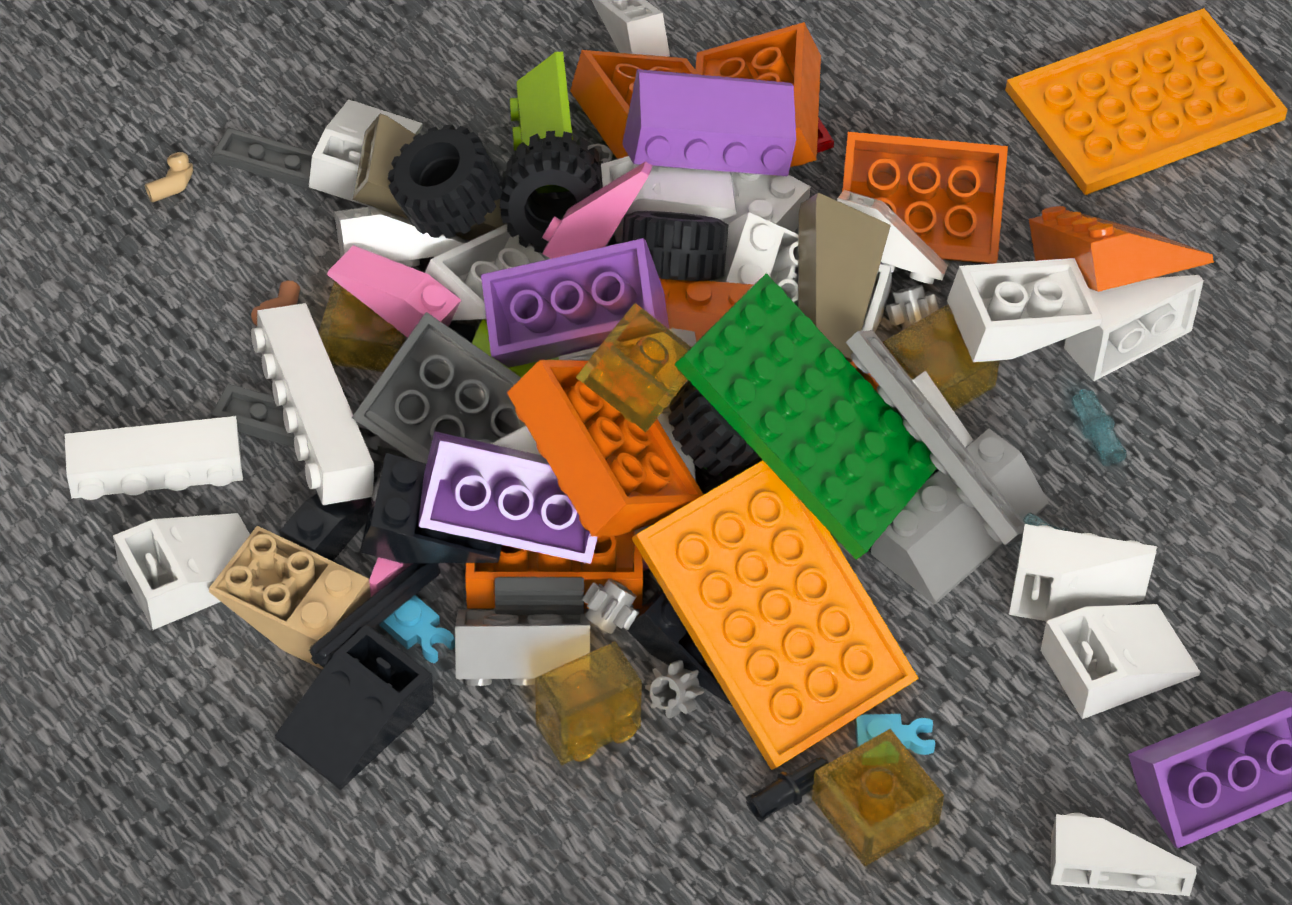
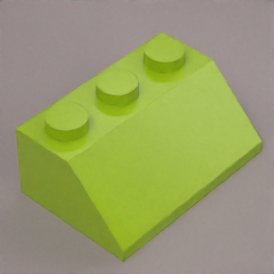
(542, 105)

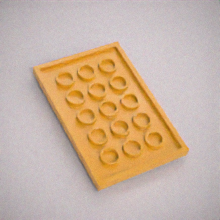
(1145, 101)
(774, 612)

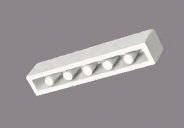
(313, 404)

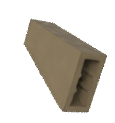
(380, 146)
(837, 266)

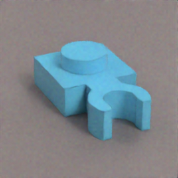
(417, 624)
(872, 725)

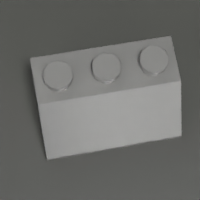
(516, 645)

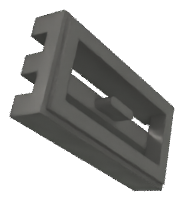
(539, 595)

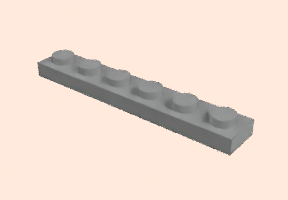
(927, 425)

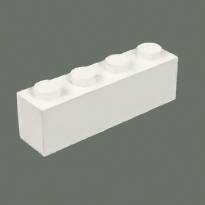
(153, 457)

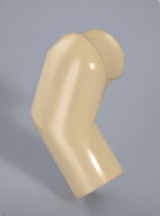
(175, 179)

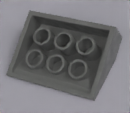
(440, 387)

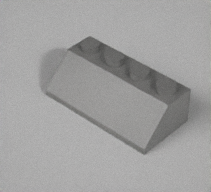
(944, 540)

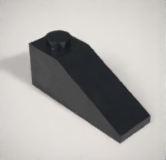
(326, 527)

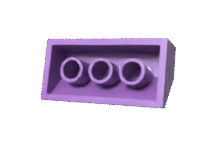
(711, 123)
(568, 301)
(500, 499)
(1219, 770)

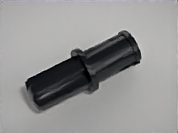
(785, 790)

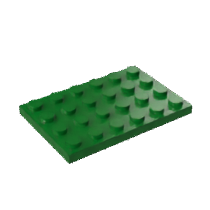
(809, 415)

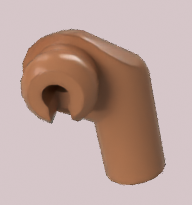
(287, 296)

